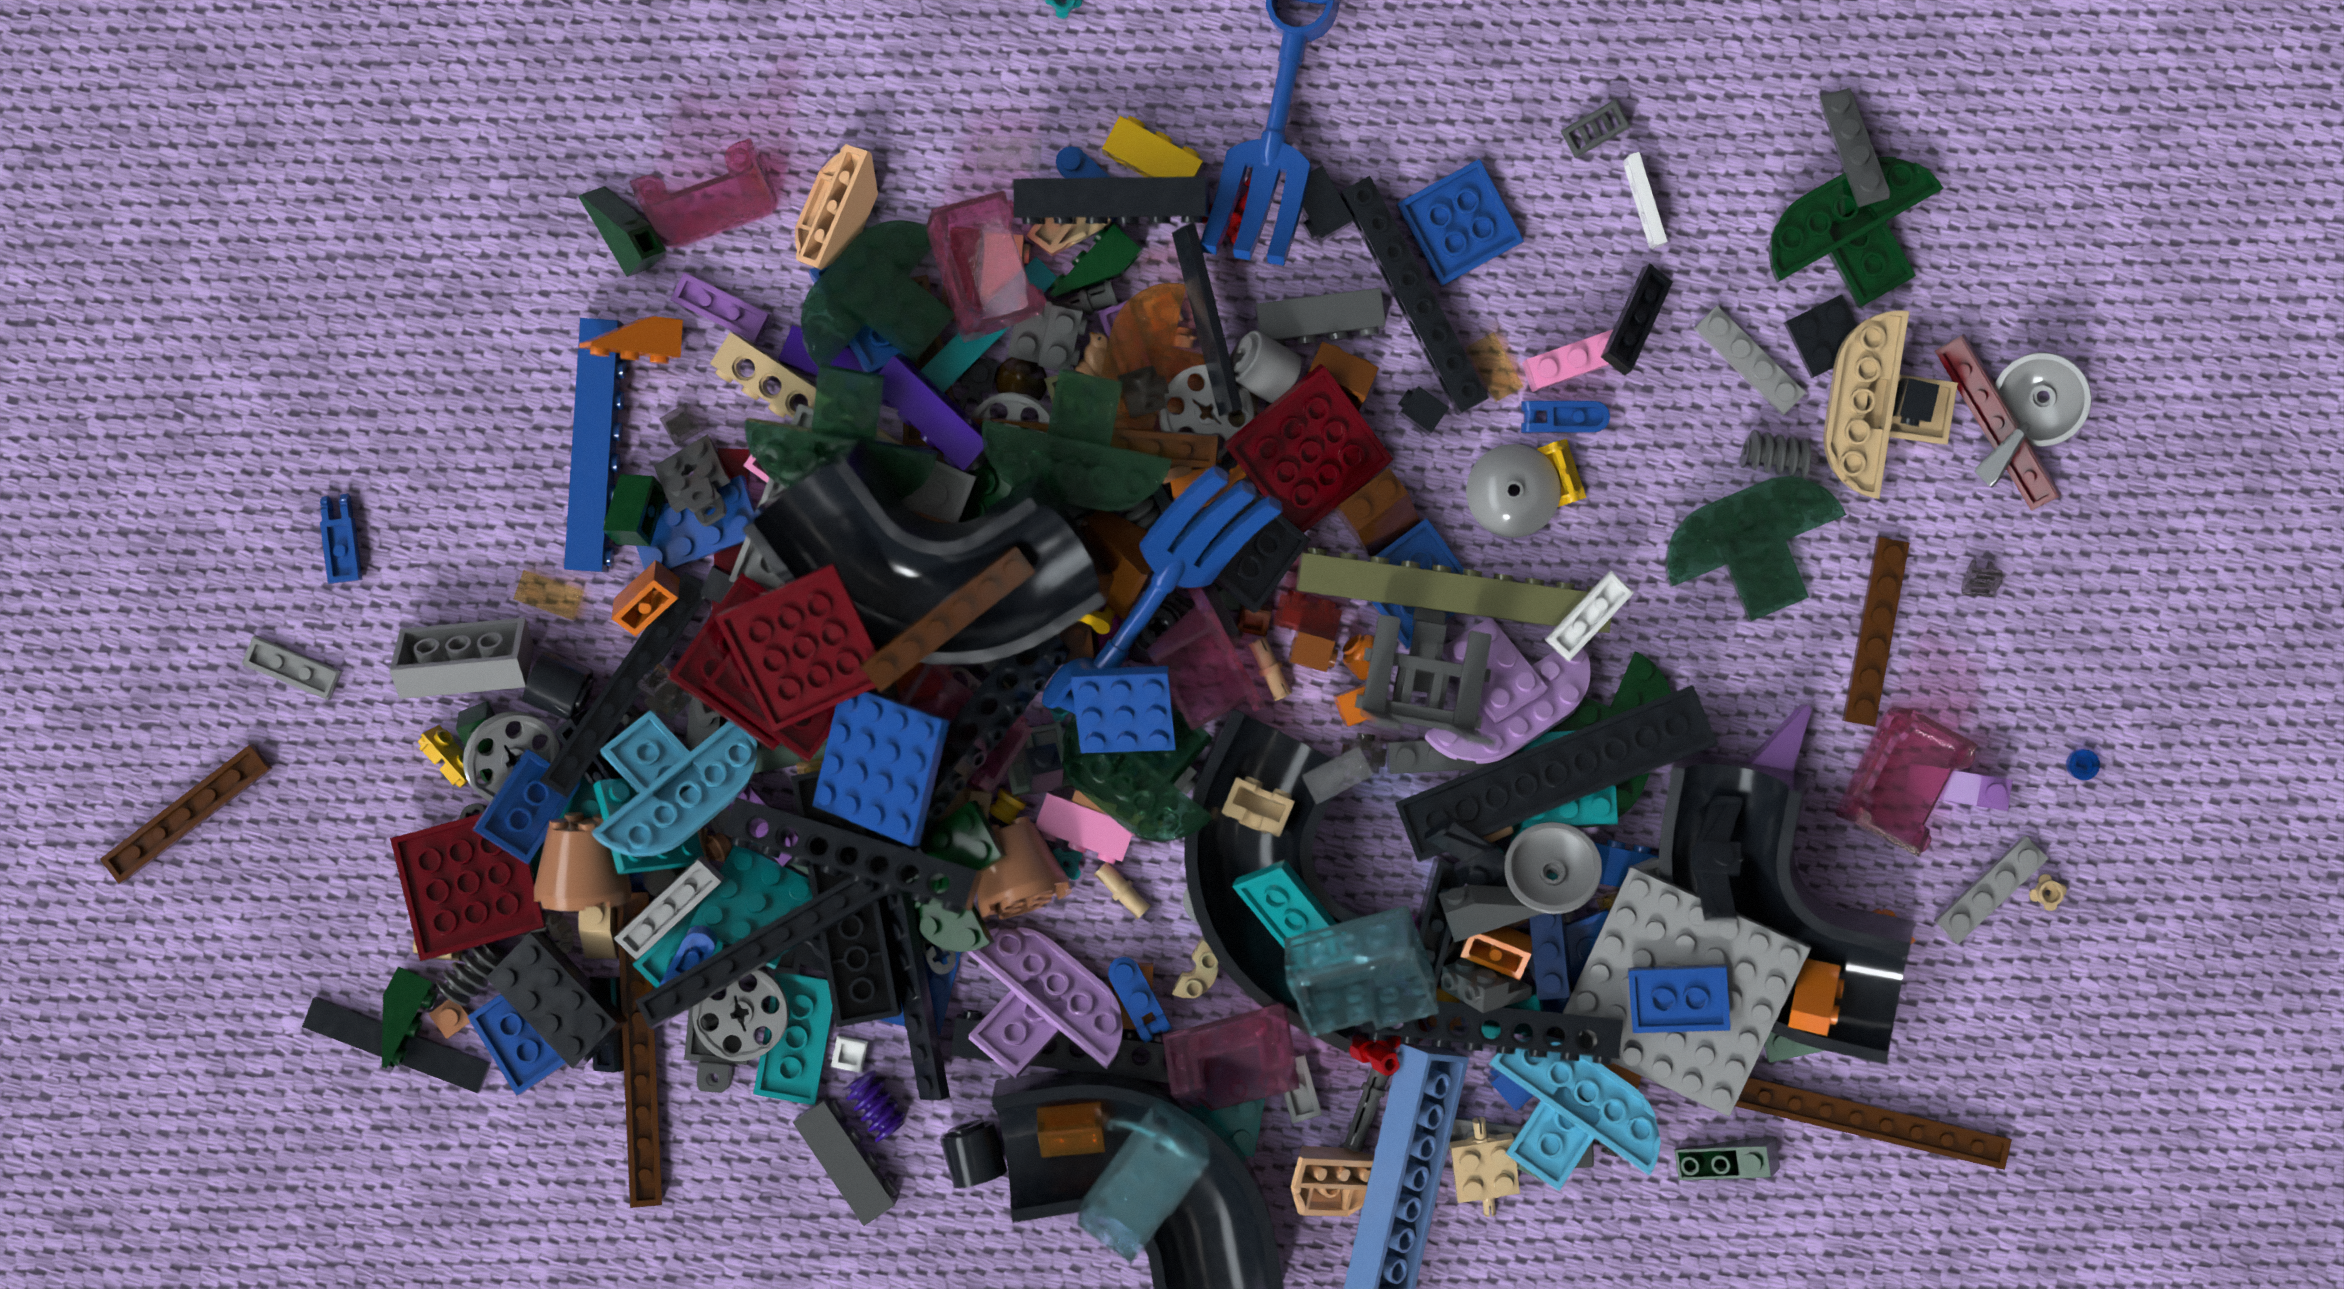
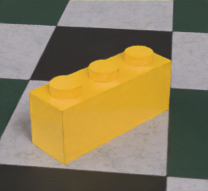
(1148, 152)

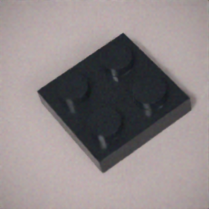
(1820, 334)

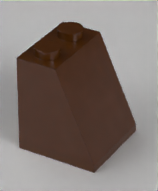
(1378, 513)
(1120, 549)

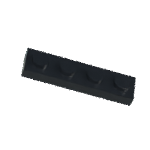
(1636, 319)

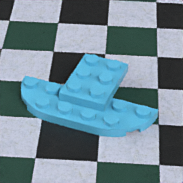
(674, 786)
(1574, 1107)

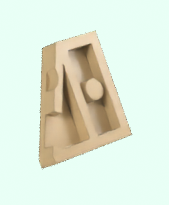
(1058, 237)

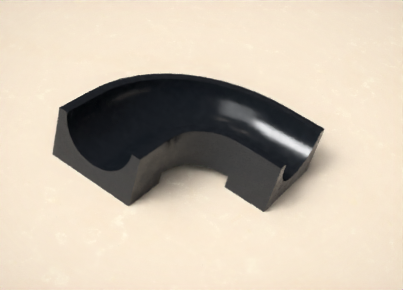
(908, 564)
(1231, 850)
(1771, 891)
(1215, 1234)

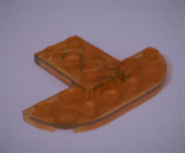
(1145, 337)

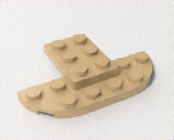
(1864, 401)

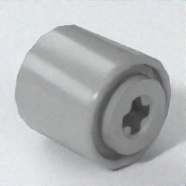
(1264, 366)

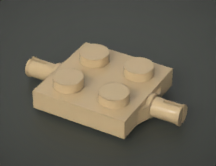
(1483, 1168)

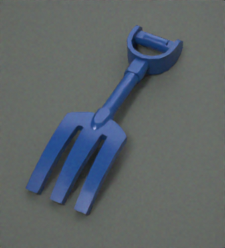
(1269, 157)
(1177, 564)

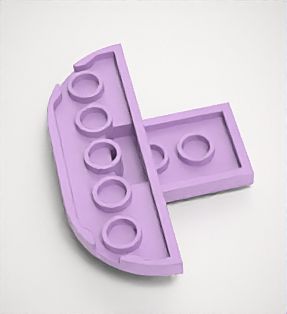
(1518, 699)
(1046, 998)

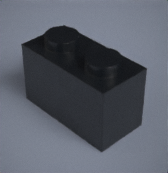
(1324, 207)

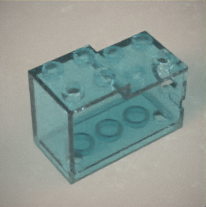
(1361, 973)
(1144, 1182)

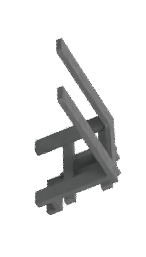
(1427, 673)

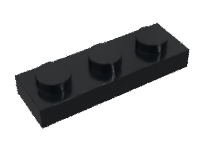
(610, 1056)

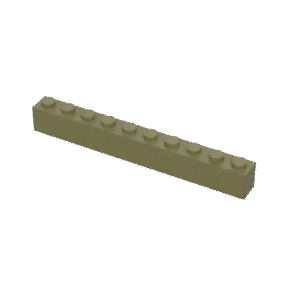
(1437, 588)

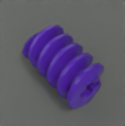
(875, 1105)

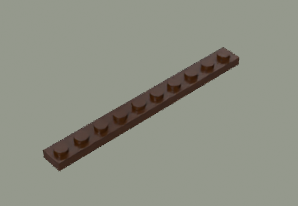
(1182, 447)
(639, 1074)
(1875, 1122)

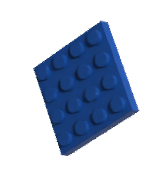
(881, 765)

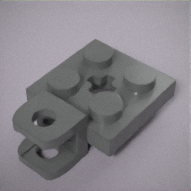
(700, 490)
(708, 1061)

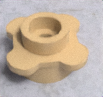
(2056, 894)

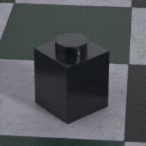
(1915, 401)
(1422, 409)
(1043, 768)

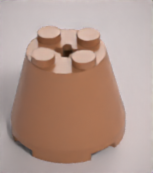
(578, 868)
(1024, 876)

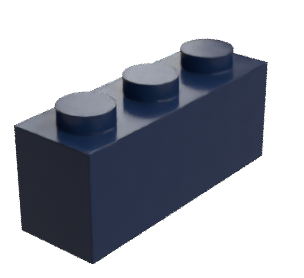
(1551, 956)

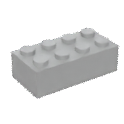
(462, 658)

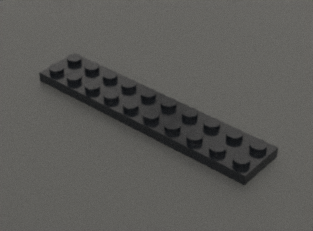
(1562, 770)

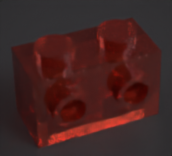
(1307, 617)

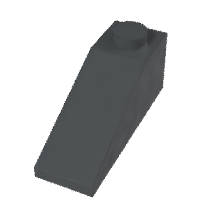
(1481, 909)

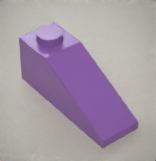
(1785, 742)
(1977, 790)

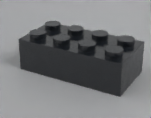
(557, 999)

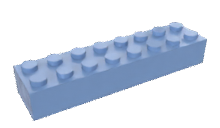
(1407, 1168)

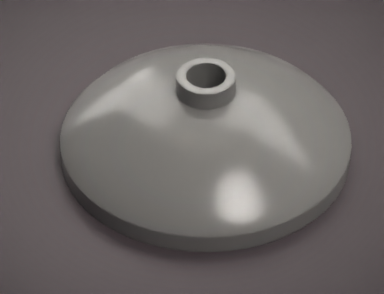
(2069, 393)
(1489, 494)
(1555, 850)

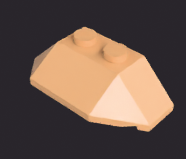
(836, 207)
(1330, 1181)

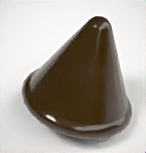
(1021, 378)

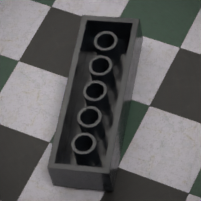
(1111, 197)

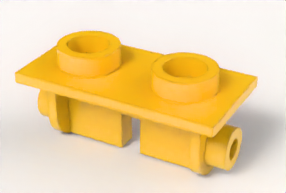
(1563, 462)
(440, 745)

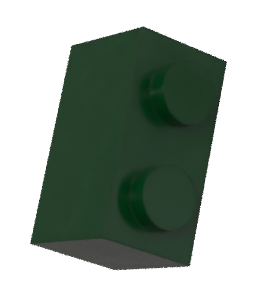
(634, 510)

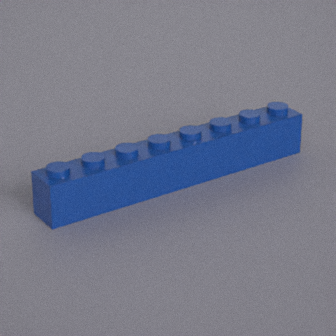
(593, 452)

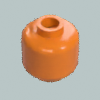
(1354, 655)

